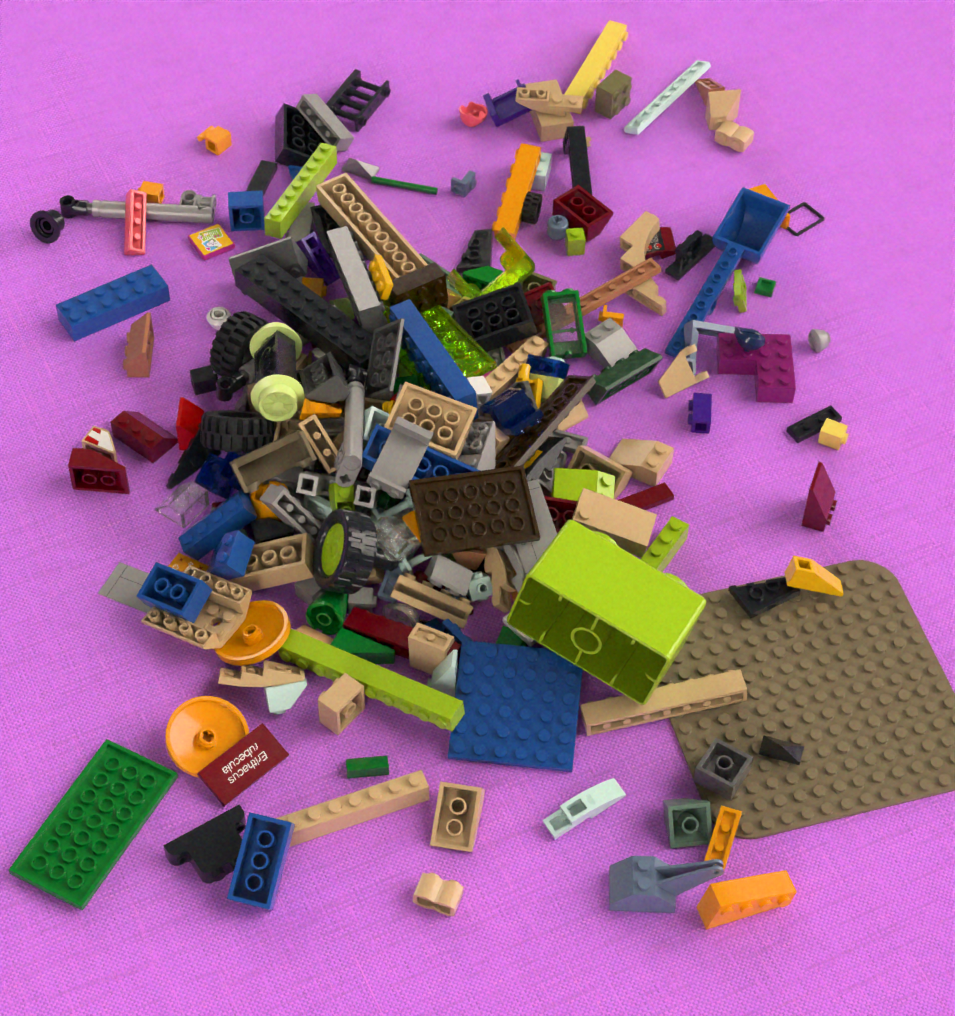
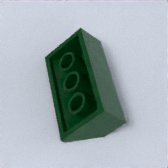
(623, 374)

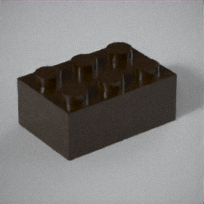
(423, 287)

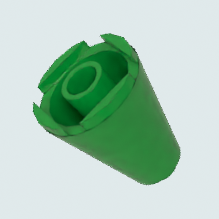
(328, 612)

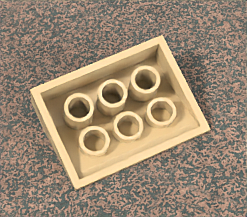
(436, 413)

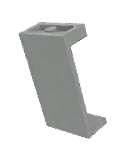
(399, 458)

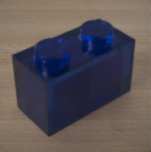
(547, 366)

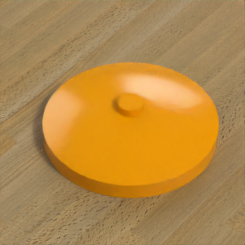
(258, 636)
(202, 732)

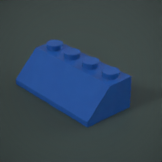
(209, 530)

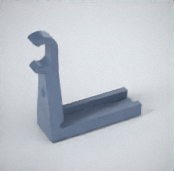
(696, 327)

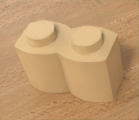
(734, 136)
(438, 894)

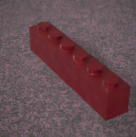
(385, 631)

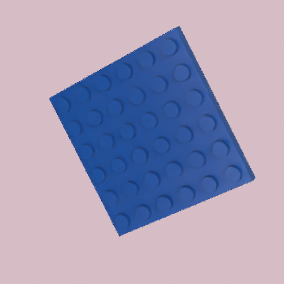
(516, 707)

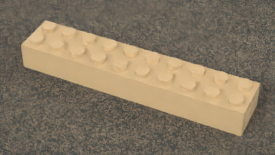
(371, 229)

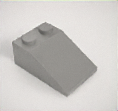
(608, 343)

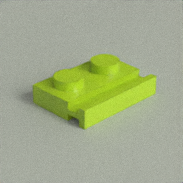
(740, 291)

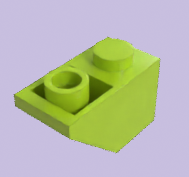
(341, 497)

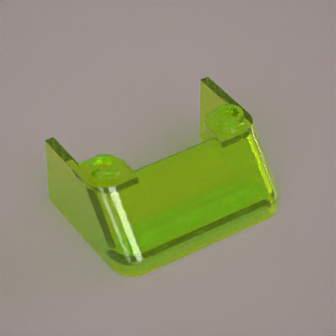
(515, 262)

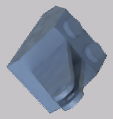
(652, 884)

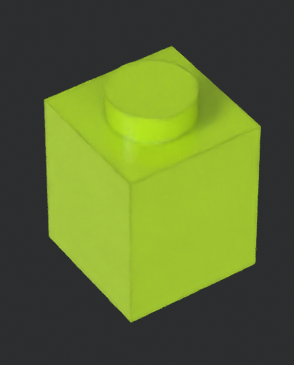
(575, 241)

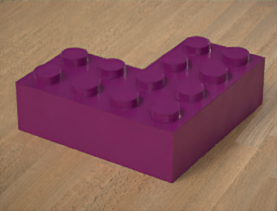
(769, 364)

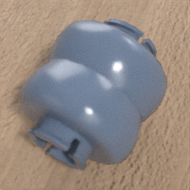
(556, 227)

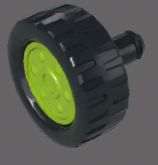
(347, 552)

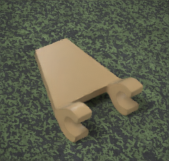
(679, 374)

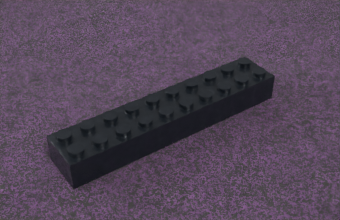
(304, 311)

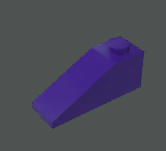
(318, 258)

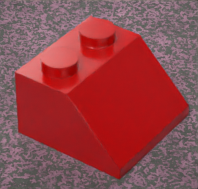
(187, 422)

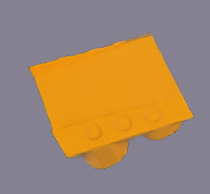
(320, 409)

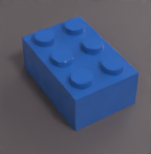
(174, 592)

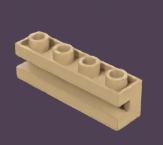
(430, 600)

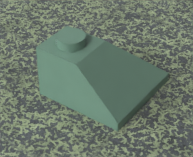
(687, 822)

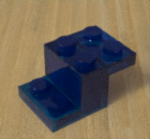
(512, 411)
(218, 475)

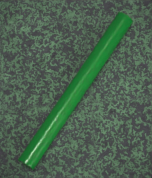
(406, 185)

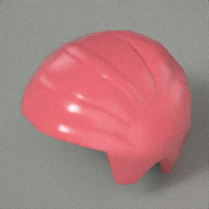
(473, 114)

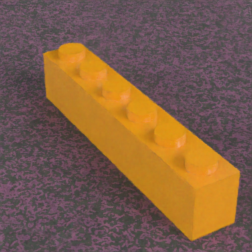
(517, 187)

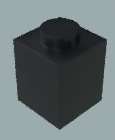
(203, 380)

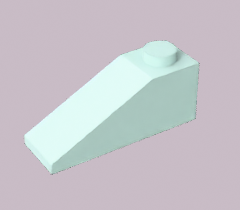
(445, 675)

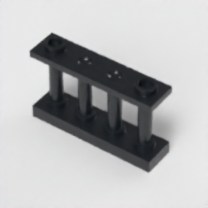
(348, 90)

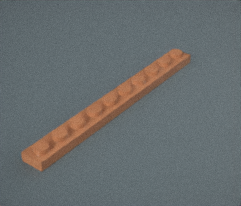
(606, 293)

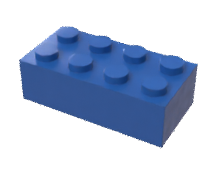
(261, 861)

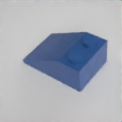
(231, 556)

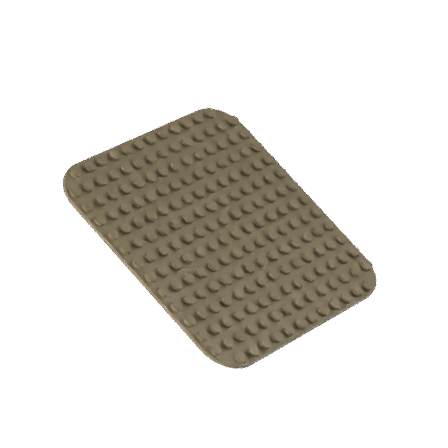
(829, 675)

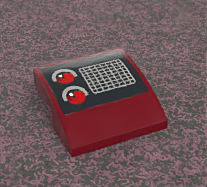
(661, 244)

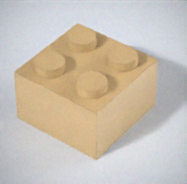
(341, 703)

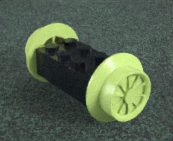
(276, 386)

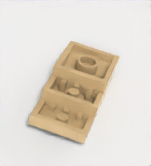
(269, 675)

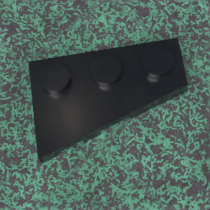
(478, 251)
(763, 596)

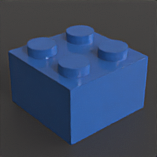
(246, 211)

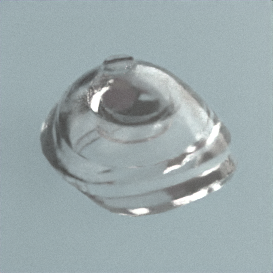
(401, 613)

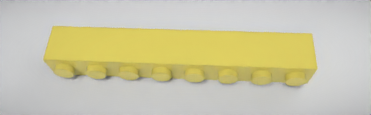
(598, 61)

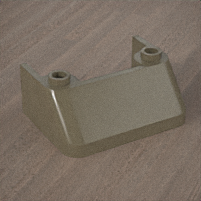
(272, 460)

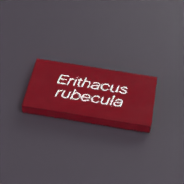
(243, 764)

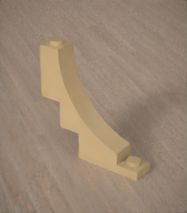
(635, 243)

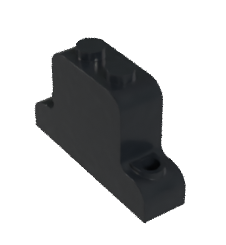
(211, 846)

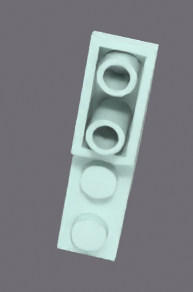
(583, 806)

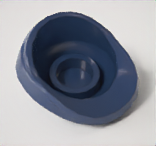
(749, 338)

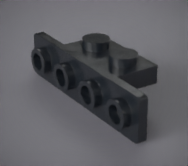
(689, 254)

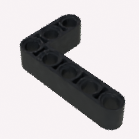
(576, 146)

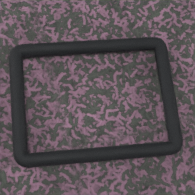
(810, 226)

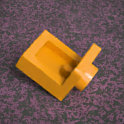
(617, 317)

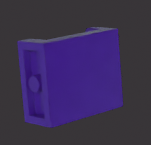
(504, 107)

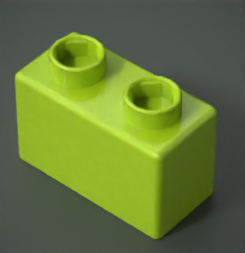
(606, 610)

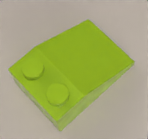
(570, 483)

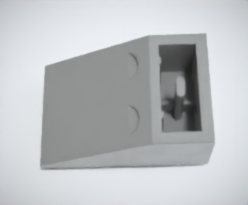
(480, 446)

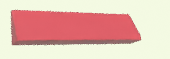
(135, 223)

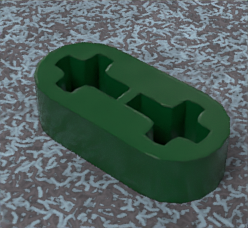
(386, 501)

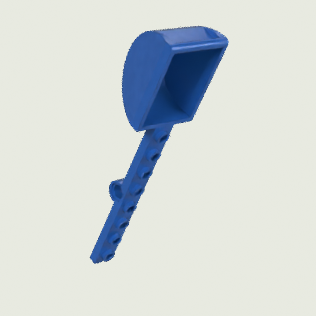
(742, 234)

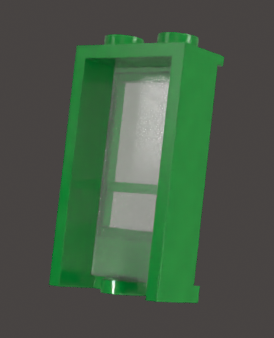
(564, 324)

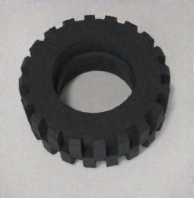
(232, 342)
(235, 430)

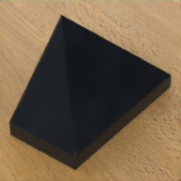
(781, 750)

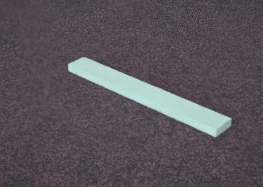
(667, 97)

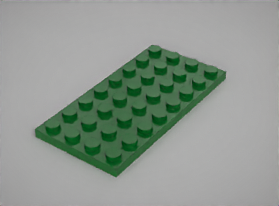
(93, 824)

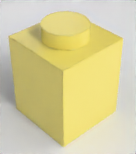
(833, 434)

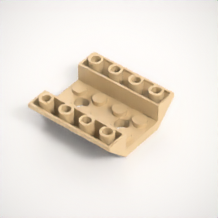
(226, 605)

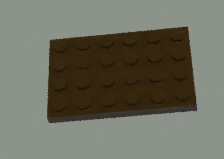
(474, 510)

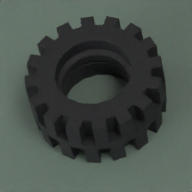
(531, 207)

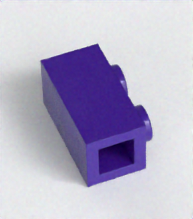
(701, 413)

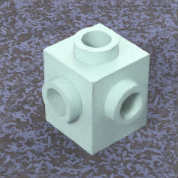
(479, 587)

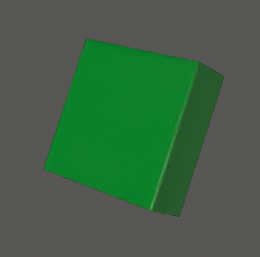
(765, 287)

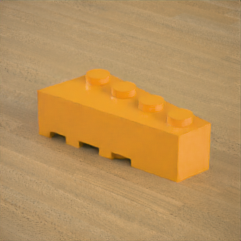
(745, 897)

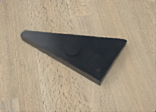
(191, 460)

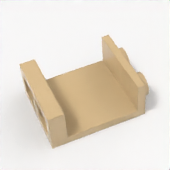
(428, 647)

